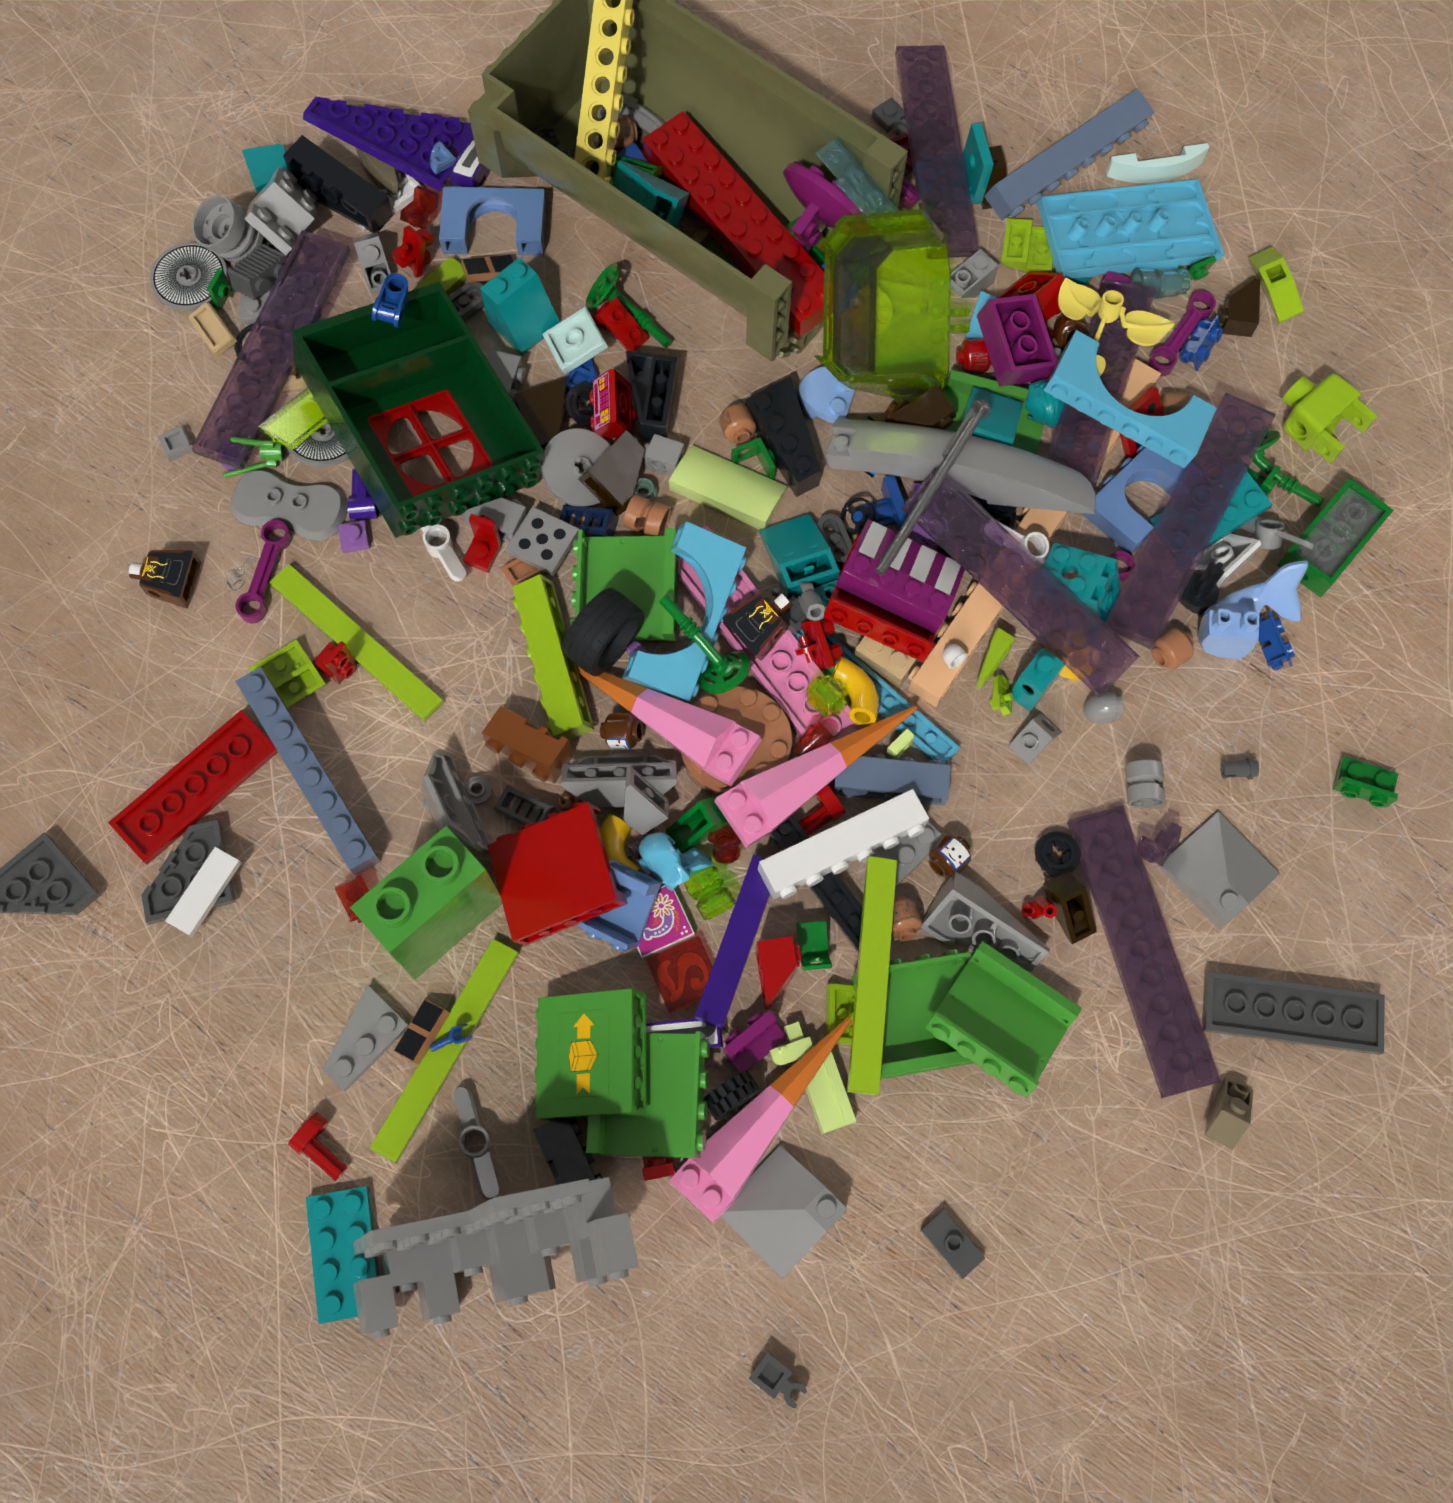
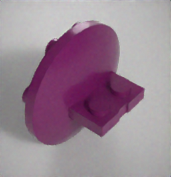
(822, 200)

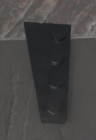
(337, 185)

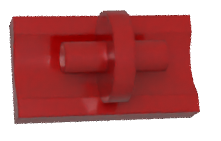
(413, 250)
(815, 643)

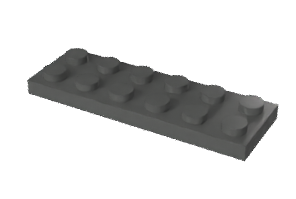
(1294, 1013)

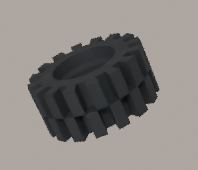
(732, 1095)

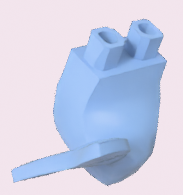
(1232, 623)

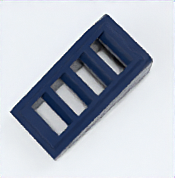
(604, 525)

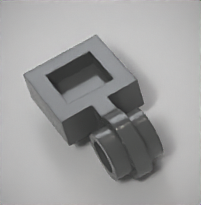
(890, 116)

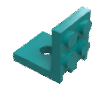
(977, 163)
(1096, 580)

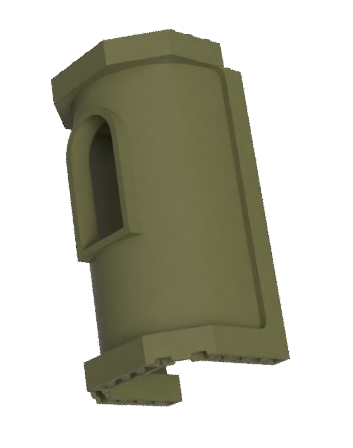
(735, 98)

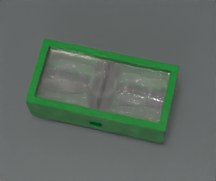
(1338, 535)

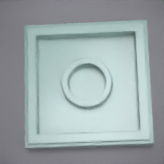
(575, 340)

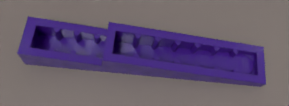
(734, 948)

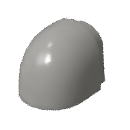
(1103, 709)

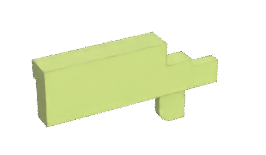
(826, 1089)

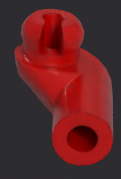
(1039, 907)

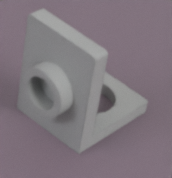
(1034, 738)

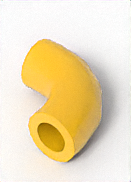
(860, 689)
(614, 835)

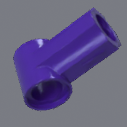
(360, 502)

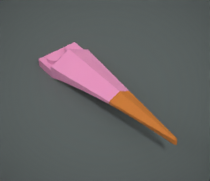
(702, 736)
(772, 796)
(738, 1146)

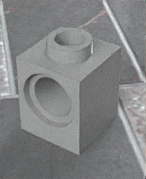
(663, 455)

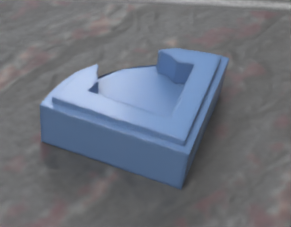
(441, 158)

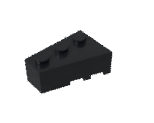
(653, 391)
(564, 1151)

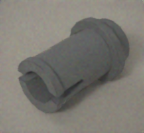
(1243, 768)

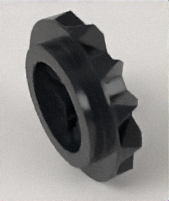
(573, 400)
(1061, 842)

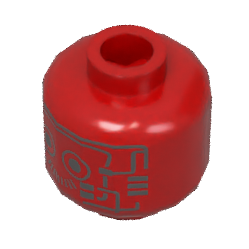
(973, 356)

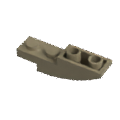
(380, 172)

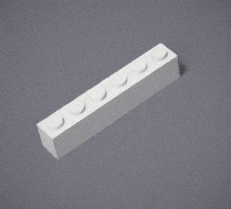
(843, 844)

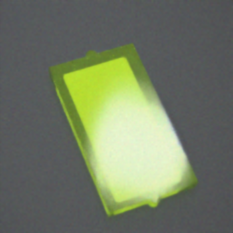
(294, 421)

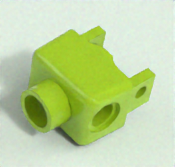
(1319, 411)

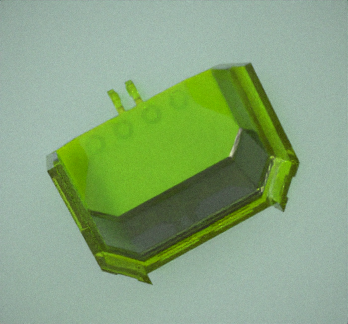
(888, 303)

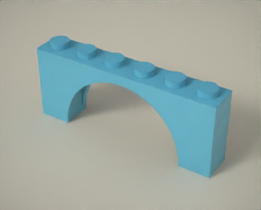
(1079, 385)
(716, 565)

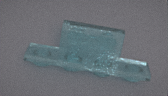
(854, 179)

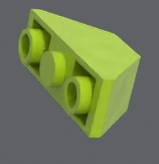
(1277, 284)

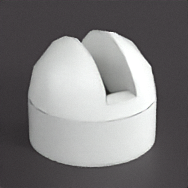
(954, 656)

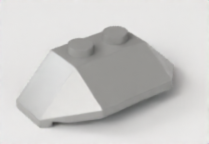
(602, 777)
(451, 803)

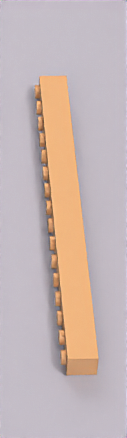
(981, 608)

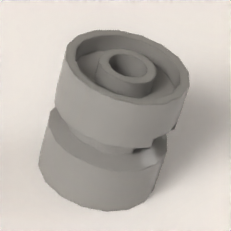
(1145, 784)

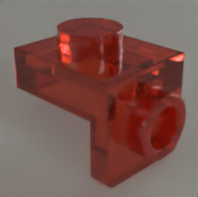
(422, 208)
(350, 893)

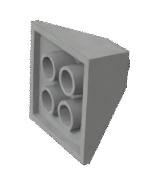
(1219, 870)
(783, 1211)

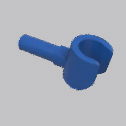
(453, 1037)

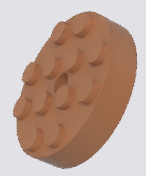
(756, 713)

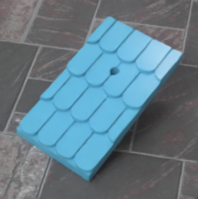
(1129, 228)

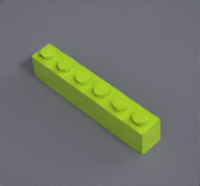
(554, 671)

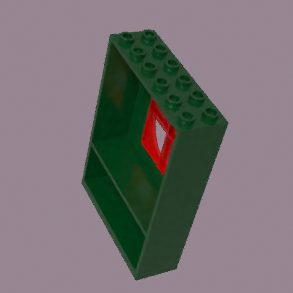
(377, 373)

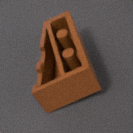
(527, 745)

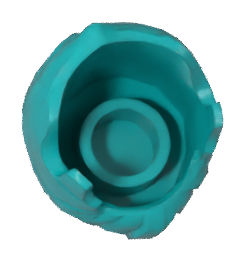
(1043, 406)

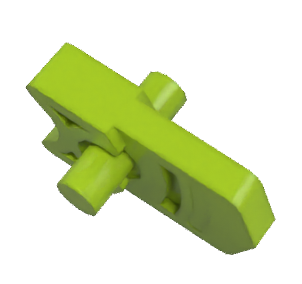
(1001, 695)

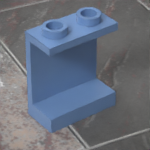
(626, 924)

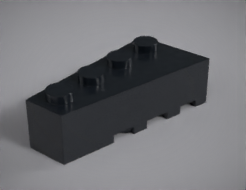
(785, 432)

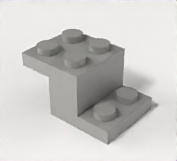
(282, 210)

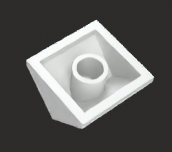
(1232, 552)

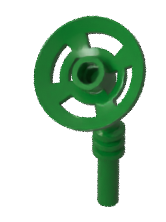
(606, 289)
(1283, 481)
(719, 662)

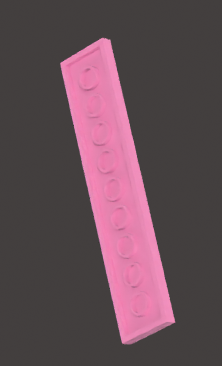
(781, 671)

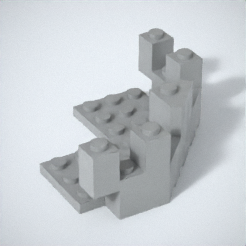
(506, 1233)

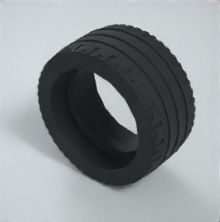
(602, 631)

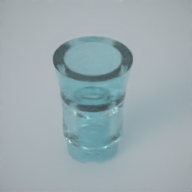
(1168, 281)

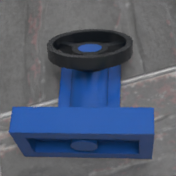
(883, 512)

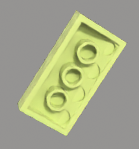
(727, 487)

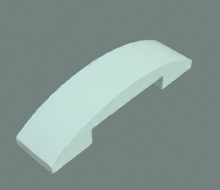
(1129, 169)

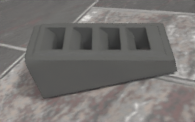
(542, 808)

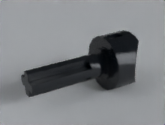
(1202, 589)

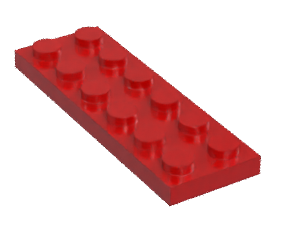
(193, 787)

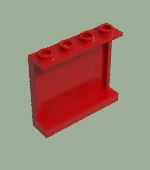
(878, 623)
(554, 874)

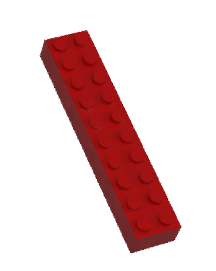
(736, 215)

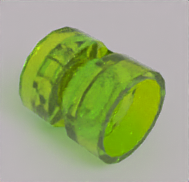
(710, 895)

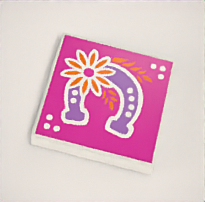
(665, 925)

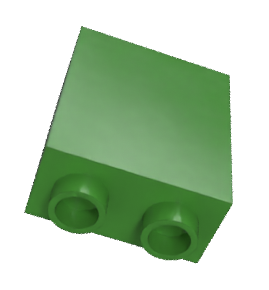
(429, 902)

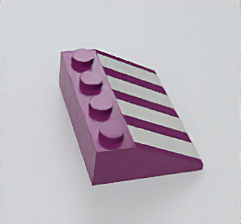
(916, 585)

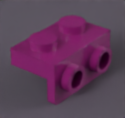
(754, 1043)

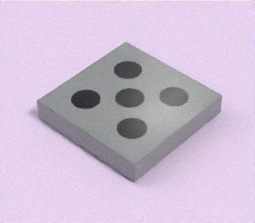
(542, 541)

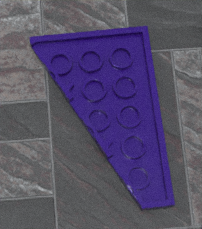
(392, 135)

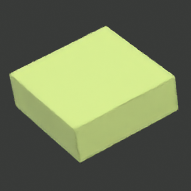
(900, 745)

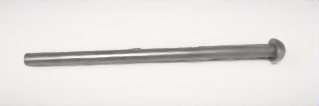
(979, 410)

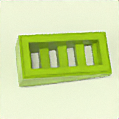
(998, 649)

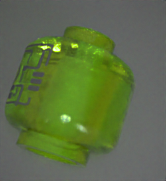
(827, 695)

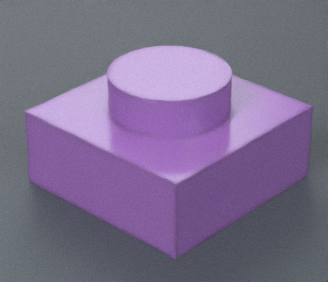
(353, 536)

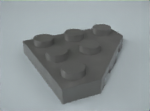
(181, 869)
(43, 882)

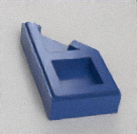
(581, 375)

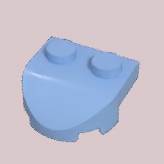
(824, 396)

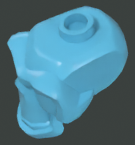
(668, 864)

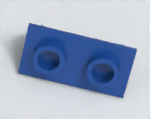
(1207, 335)
(1279, 651)

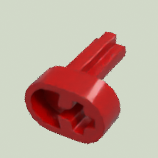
(829, 809)
(306, 1142)

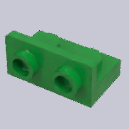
(1366, 782)

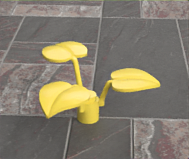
(1143, 327)

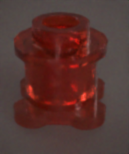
(725, 845)

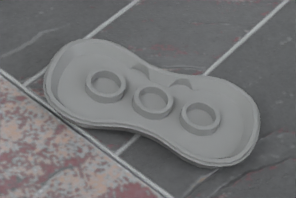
(307, 510)

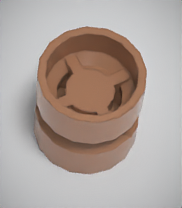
(643, 515)

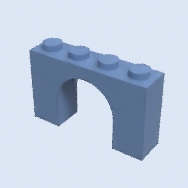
(466, 204)
(1113, 512)

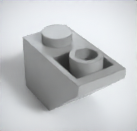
(372, 260)
(974, 275)
(508, 369)

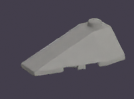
(969, 915)

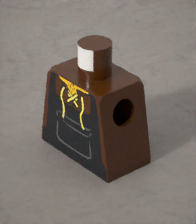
(168, 575)
(759, 623)

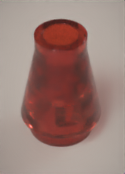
(813, 738)

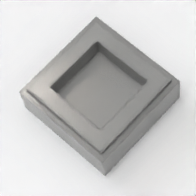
(176, 443)

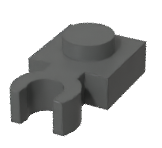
(793, 615)
(773, 1377)

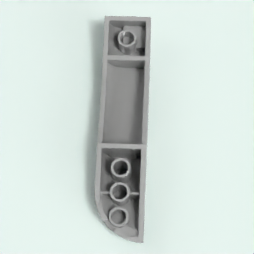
(982, 469)

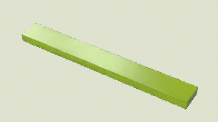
(363, 647)
(872, 976)
(437, 1065)

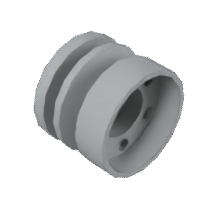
(223, 230)

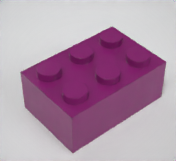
(1017, 339)

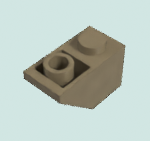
(1230, 1113)

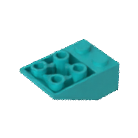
(651, 192)
(799, 555)

